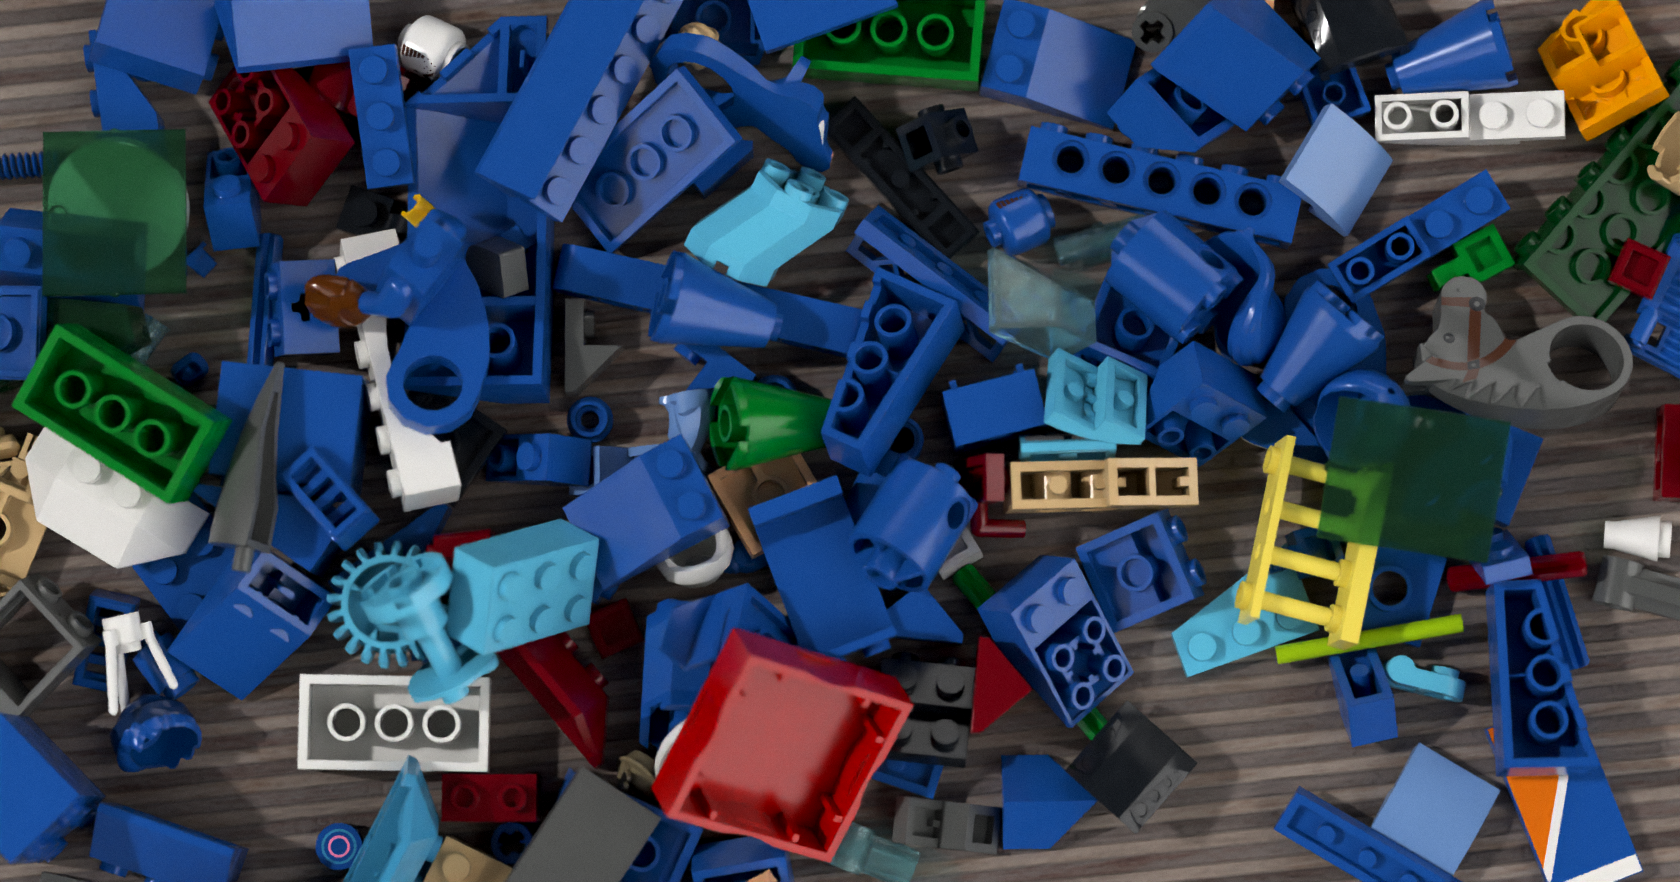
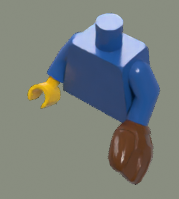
(407, 280)

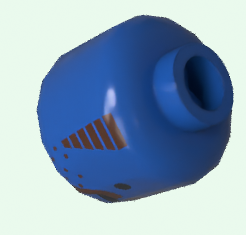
(1019, 221)

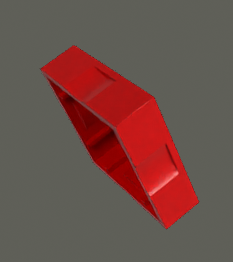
(781, 745)

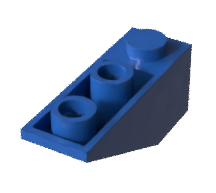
(119, 98)

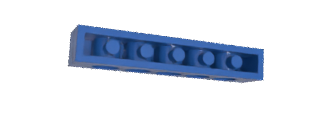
(1088, 185)

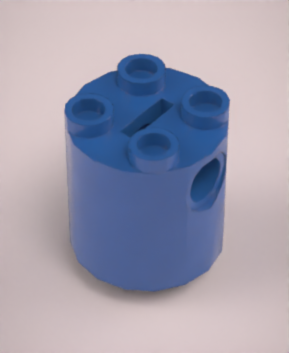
(1171, 275)
(911, 525)

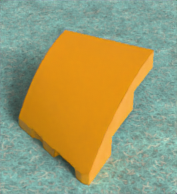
(1601, 67)

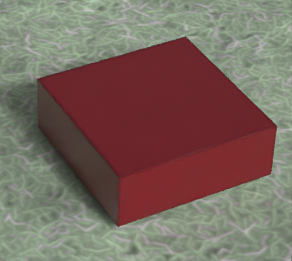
(1639, 269)
(614, 628)

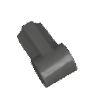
(1628, 586)

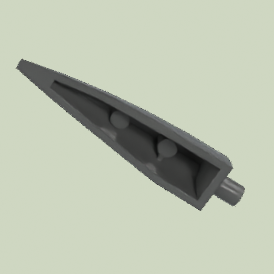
(249, 492)

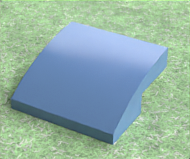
(1336, 169)
(1435, 808)

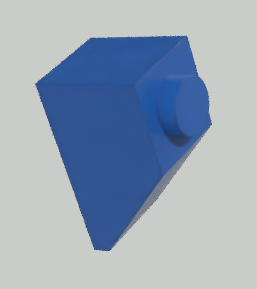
(1363, 696)

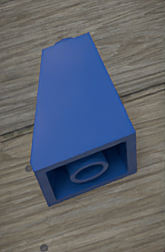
(1239, 60)

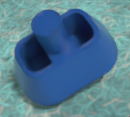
(189, 369)

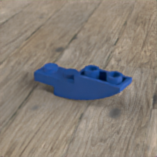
(1418, 237)

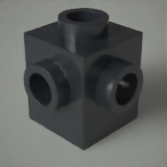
(937, 140)

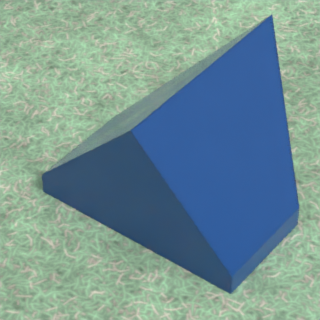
(1038, 801)

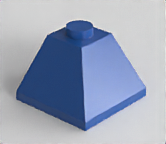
(1165, 116)

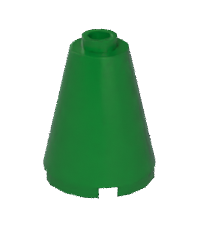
(763, 422)

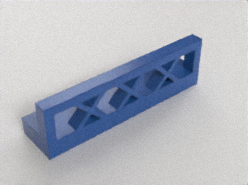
(931, 268)

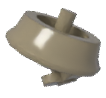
(637, 771)

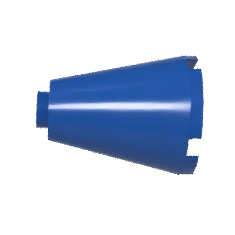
(1456, 56)
(710, 308)

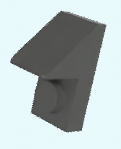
(583, 361)

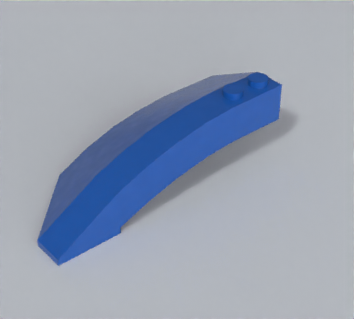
(448, 137)

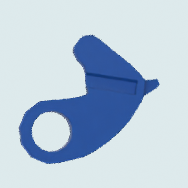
(446, 333)

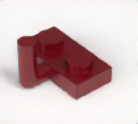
(987, 481)

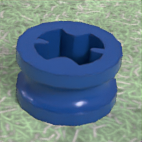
(509, 828)

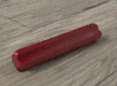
(1543, 567)

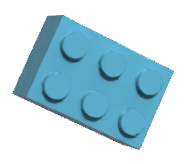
(522, 586)

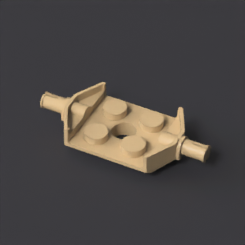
(17, 511)

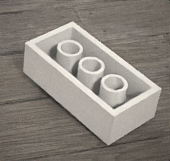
(377, 724)

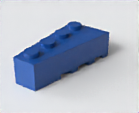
(889, 367)
(1532, 691)

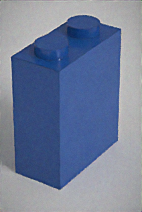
(159, 40)

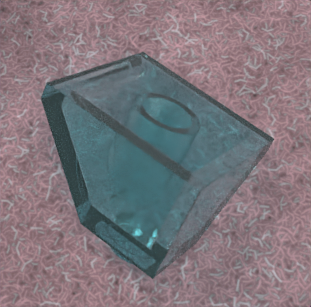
(1037, 307)

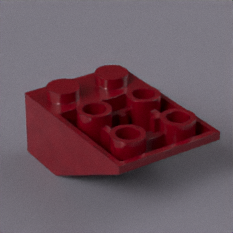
(281, 132)

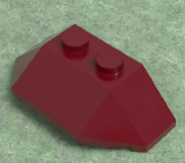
(565, 690)

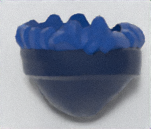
(154, 734)

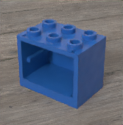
(315, 410)
(39, 793)

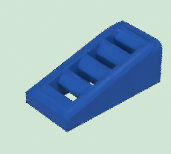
(354, 525)
(110, 600)

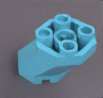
(767, 223)

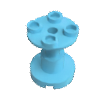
(414, 602)

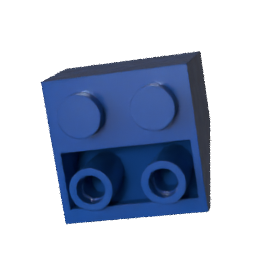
(1201, 404)

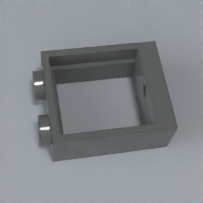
(73, 625)

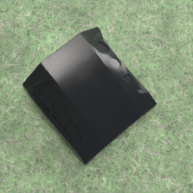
(1349, 32)
(1131, 766)

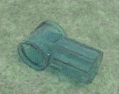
(875, 856)

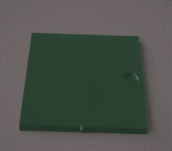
(114, 213)
(1413, 479)

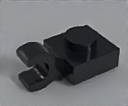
(370, 213)

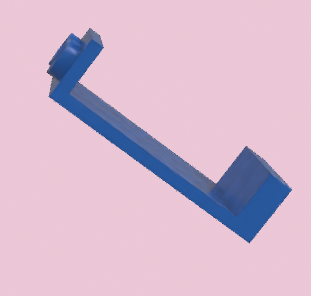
(817, 576)

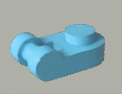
(1438, 683)

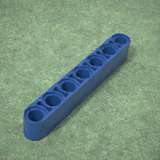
(634, 283)

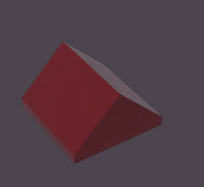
(995, 686)

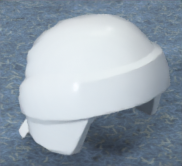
(700, 563)

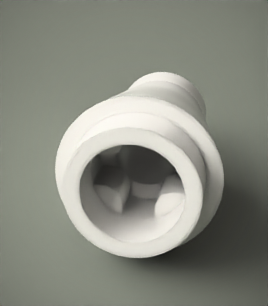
(1640, 537)

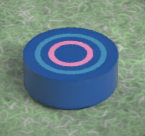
(338, 845)

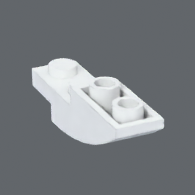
(1470, 118)

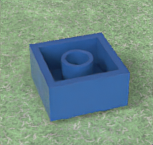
(1342, 90)

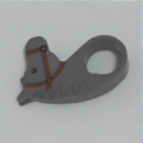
(1510, 380)

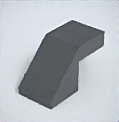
(946, 824)

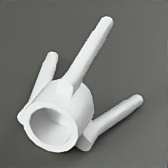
(122, 636)

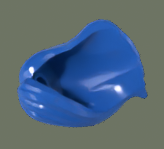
(1254, 315)

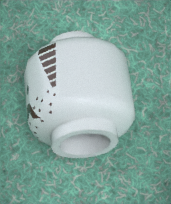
(430, 46)

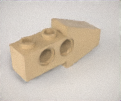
(1101, 485)

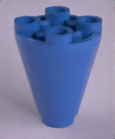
(1316, 348)

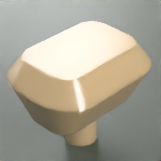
(8, 445)

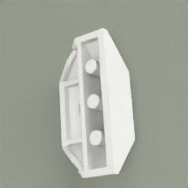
(105, 509)

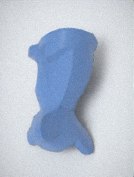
(690, 416)

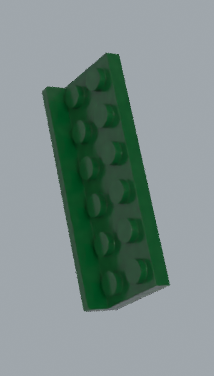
(1609, 204)

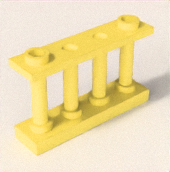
(1350, 574)

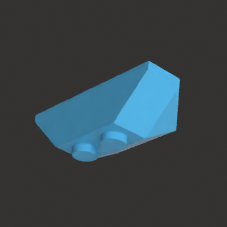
(401, 833)

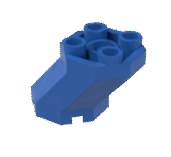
(666, 687)

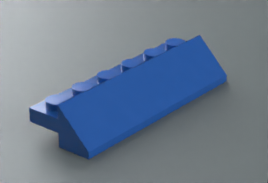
(573, 100)

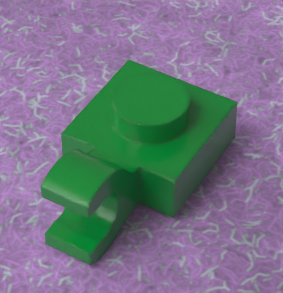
(1476, 256)

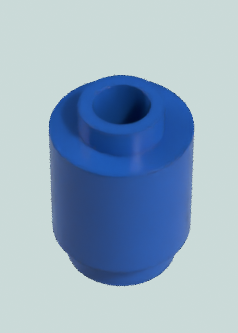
(148, 667)

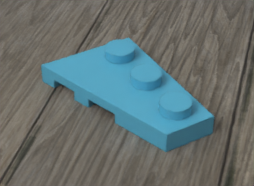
(1217, 638)

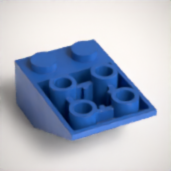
(251, 623)
(1057, 636)

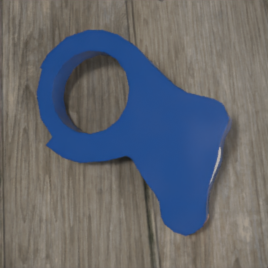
(780, 108)

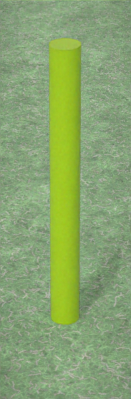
(1373, 638)

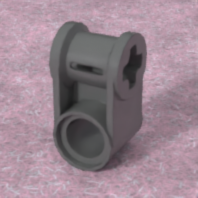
(1174, 16)

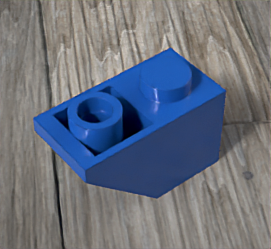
(230, 202)
(541, 460)

